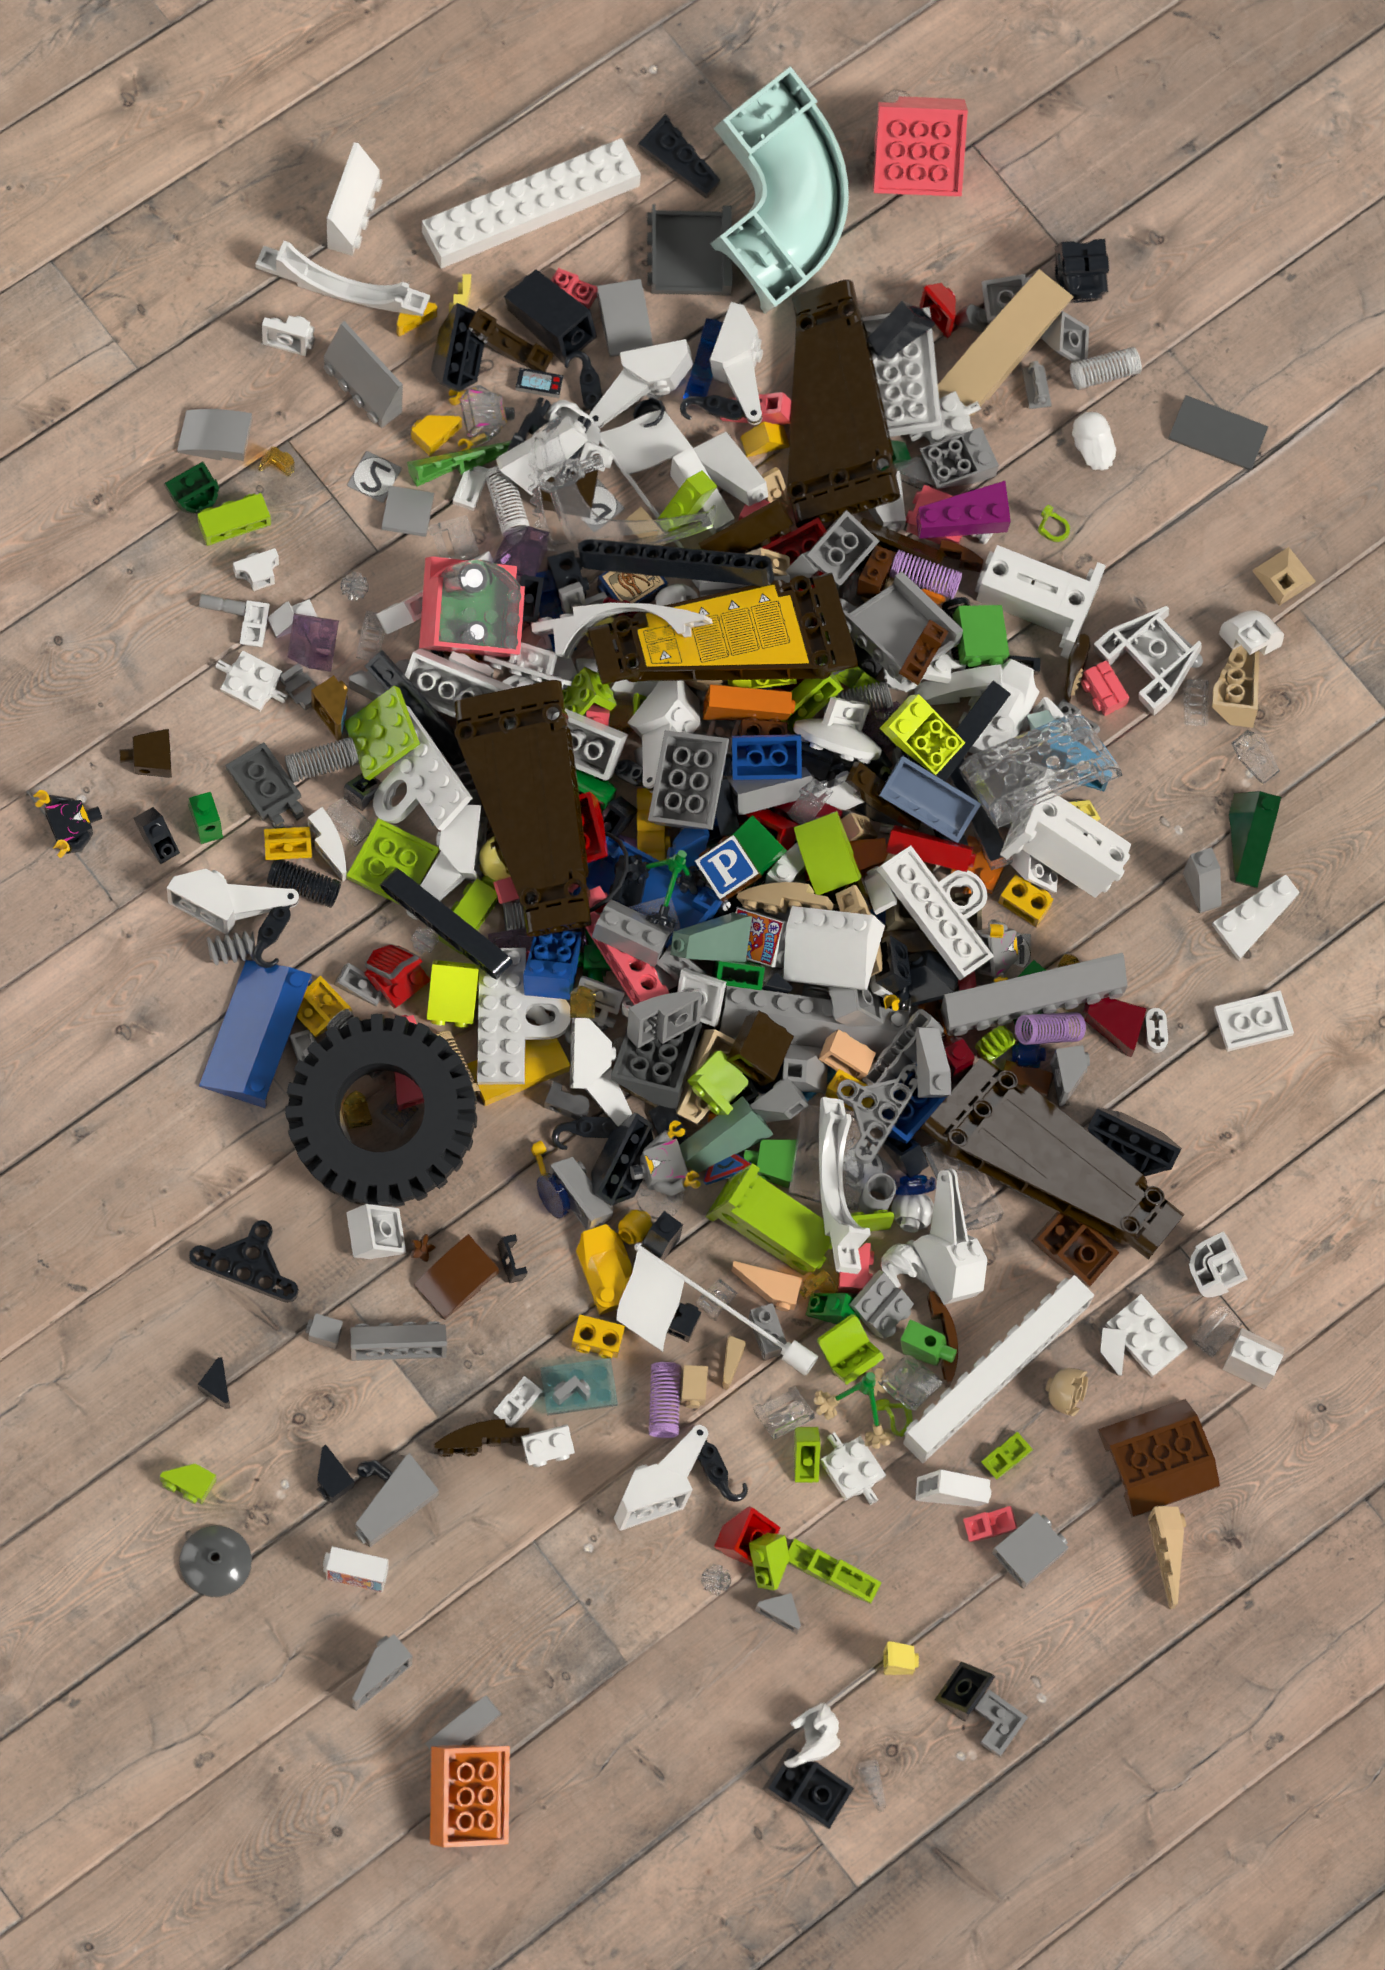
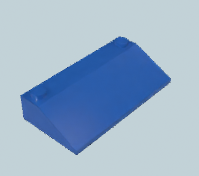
(688, 907)
(255, 1032)

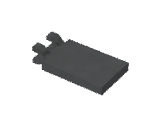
(266, 785)

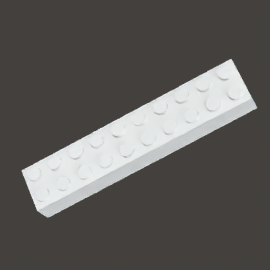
(531, 203)
(444, 682)
(998, 1369)

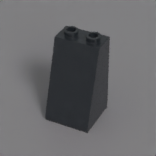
(551, 314)

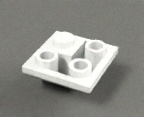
(1035, 871)

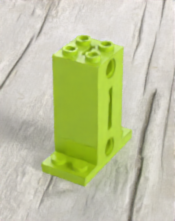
(772, 1220)

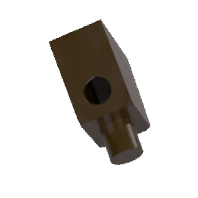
(150, 754)

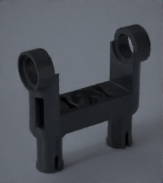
(535, 420)

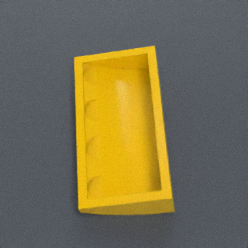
(542, 1062)

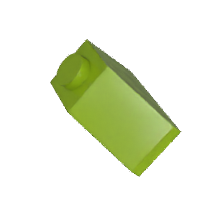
(806, 1454)

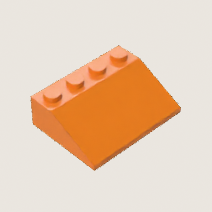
(469, 1795)

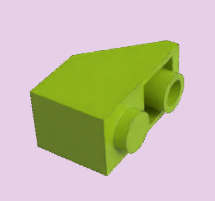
(189, 1480)
(769, 1559)

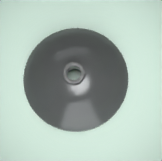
(220, 1576)

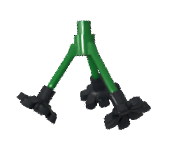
(677, 864)

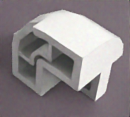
(1252, 631)
(1216, 1266)

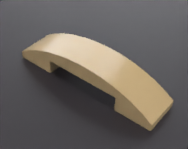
(852, 901)

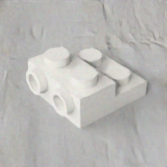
(292, 336)

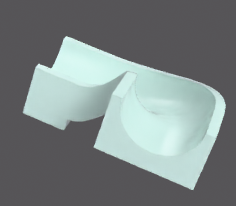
(796, 185)

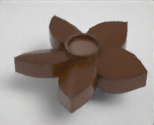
(422, 1248)

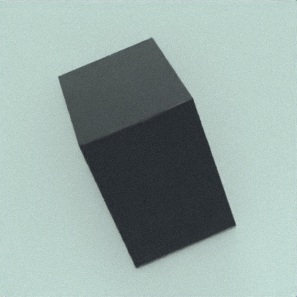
(361, 791)
(214, 1384)

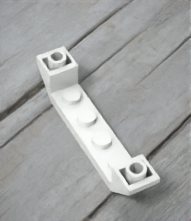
(409, 610)

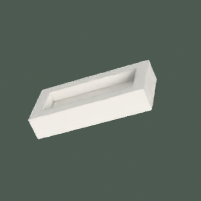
(470, 488)

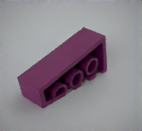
(966, 514)

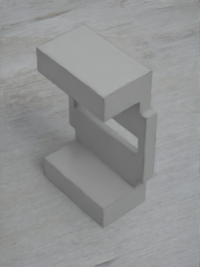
(295, 678)

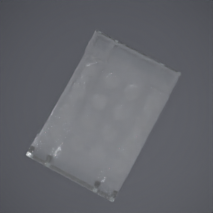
(1037, 767)

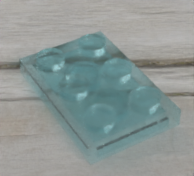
(595, 1373)

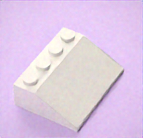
(353, 202)
(831, 947)

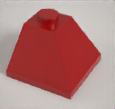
(942, 306)
(742, 1530)

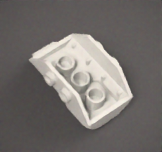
(1013, 714)

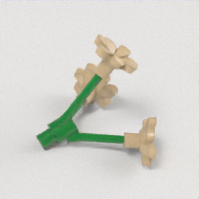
(869, 1386)

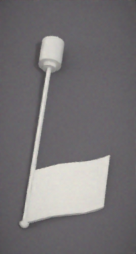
(643, 448)
(655, 1295)

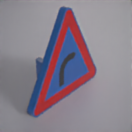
(725, 1169)

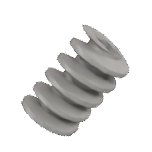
(231, 948)

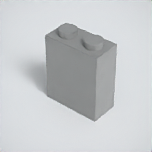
(1031, 1549)

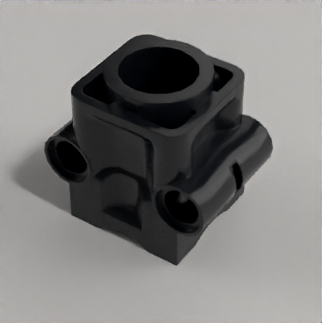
(1082, 269)

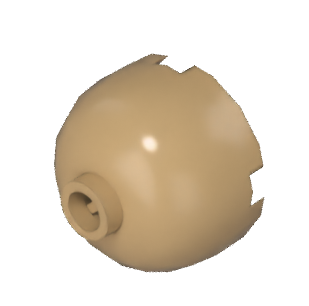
(1067, 1389)

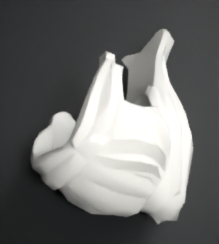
(905, 1260)
(820, 1735)

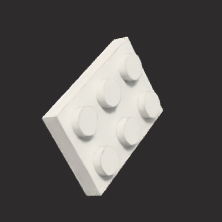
(1253, 1021)
(1147, 1335)

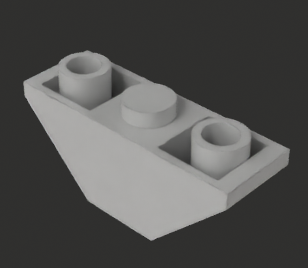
(367, 685)

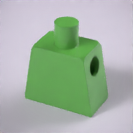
(774, 1160)
(926, 1344)

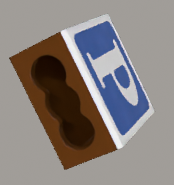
(728, 868)

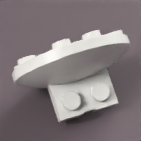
(840, 731)

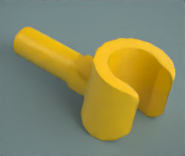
(538, 1149)

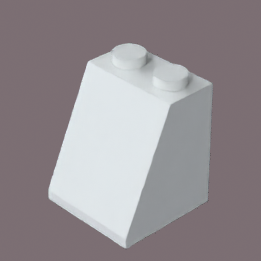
(1254, 1359)

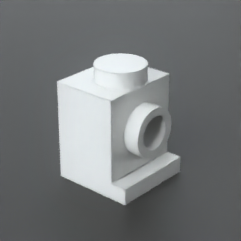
(590, 449)

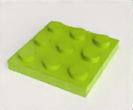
(382, 732)
(389, 849)

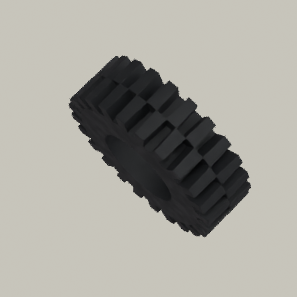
(369, 1048)

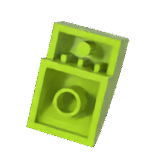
(827, 853)

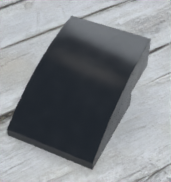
(809, 1789)

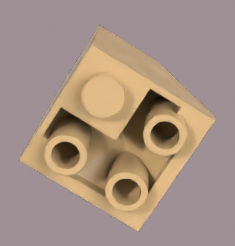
(1284, 576)

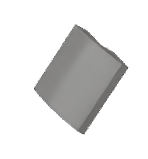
(407, 511)

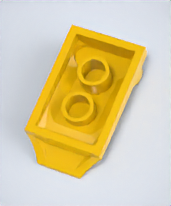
(604, 1266)

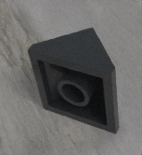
(964, 1690)

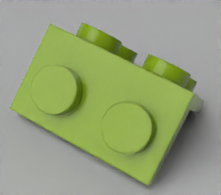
(585, 691)
(718, 1083)
(878, 1221)
(849, 1350)

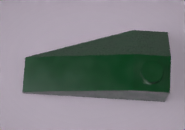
(1251, 826)

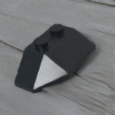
(457, 351)
(1134, 1141)
(622, 1150)

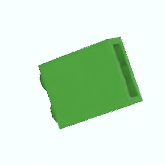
(982, 636)

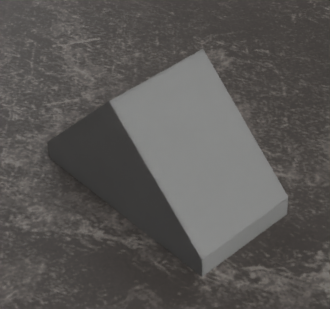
(781, 1610)

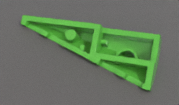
(434, 467)

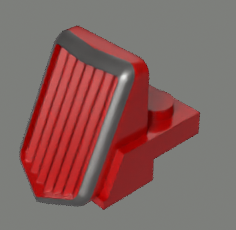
(395, 973)

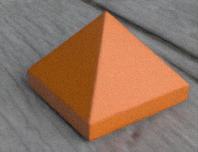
(937, 598)

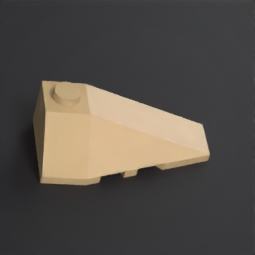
(1237, 688)
(690, 1105)
(1167, 1533)

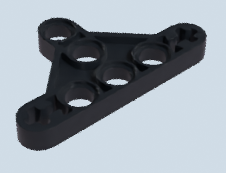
(237, 1259)

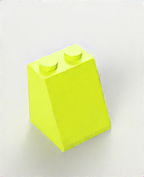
(452, 993)

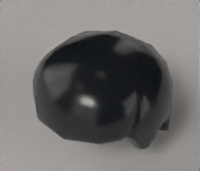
(648, 406)

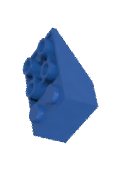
(552, 965)

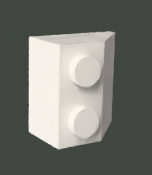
(375, 1231)

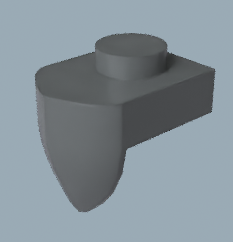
(972, 318)

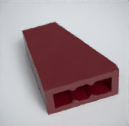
(1117, 1022)
(959, 1057)

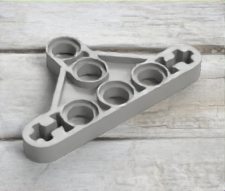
(872, 1117)

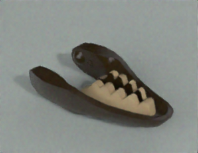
(1076, 664)

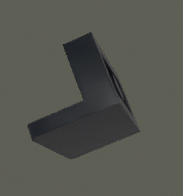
(816, 761)

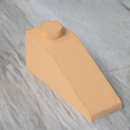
(771, 1285)

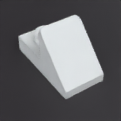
(282, 618)

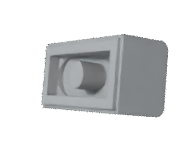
(356, 983)

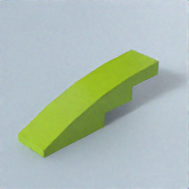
(833, 1571)

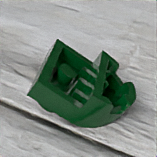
(193, 489)

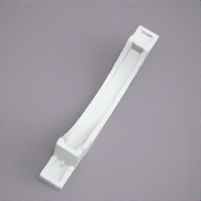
(296, 267)
(570, 629)
(838, 1223)

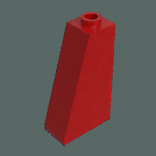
(932, 848)

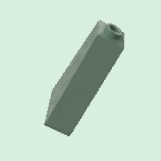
(716, 939)
(724, 1137)

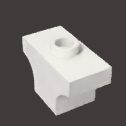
(257, 568)

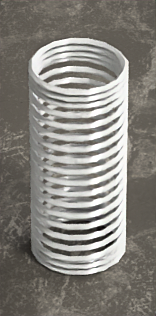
(1078, 376)
(495, 479)

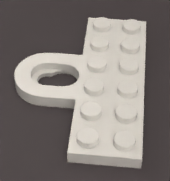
(428, 782)
(936, 912)
(504, 1022)

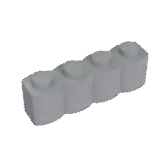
(901, 1051)

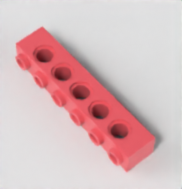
(622, 963)

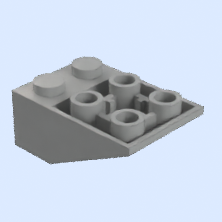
(960, 460)

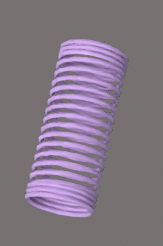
(953, 582)
(1064, 1028)
(664, 1430)

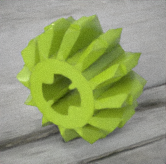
(995, 1043)

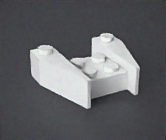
(1155, 650)

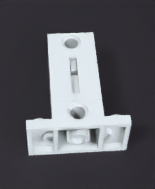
(1039, 593)
(1069, 844)

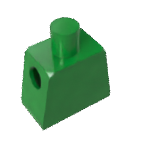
(205, 814)

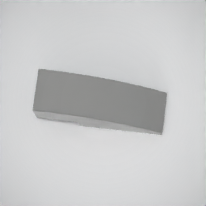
(466, 1725)

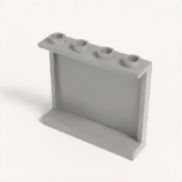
(893, 622)

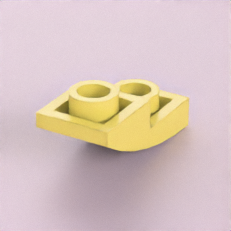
(464, 290)

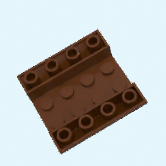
(1161, 1457)

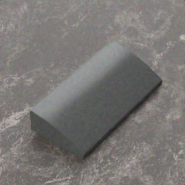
(1218, 432)

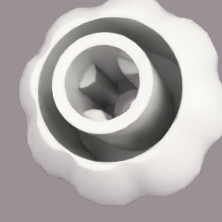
(913, 1211)

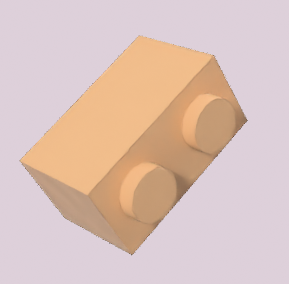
(847, 1054)

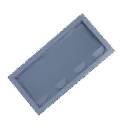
(929, 799)

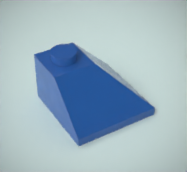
(692, 842)

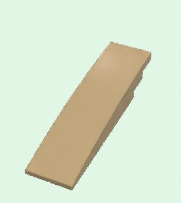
(1005, 341)

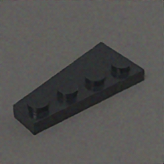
(673, 152)

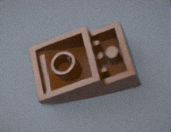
(1075, 1247)
(456, 1277)

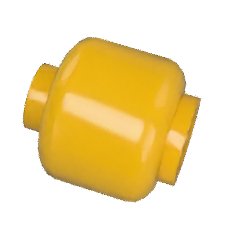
(634, 1226)

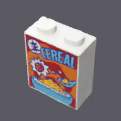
(766, 938)
(356, 1569)

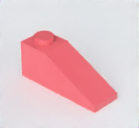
(774, 408)

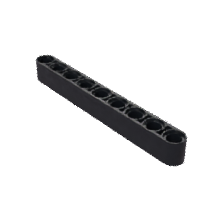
(676, 562)

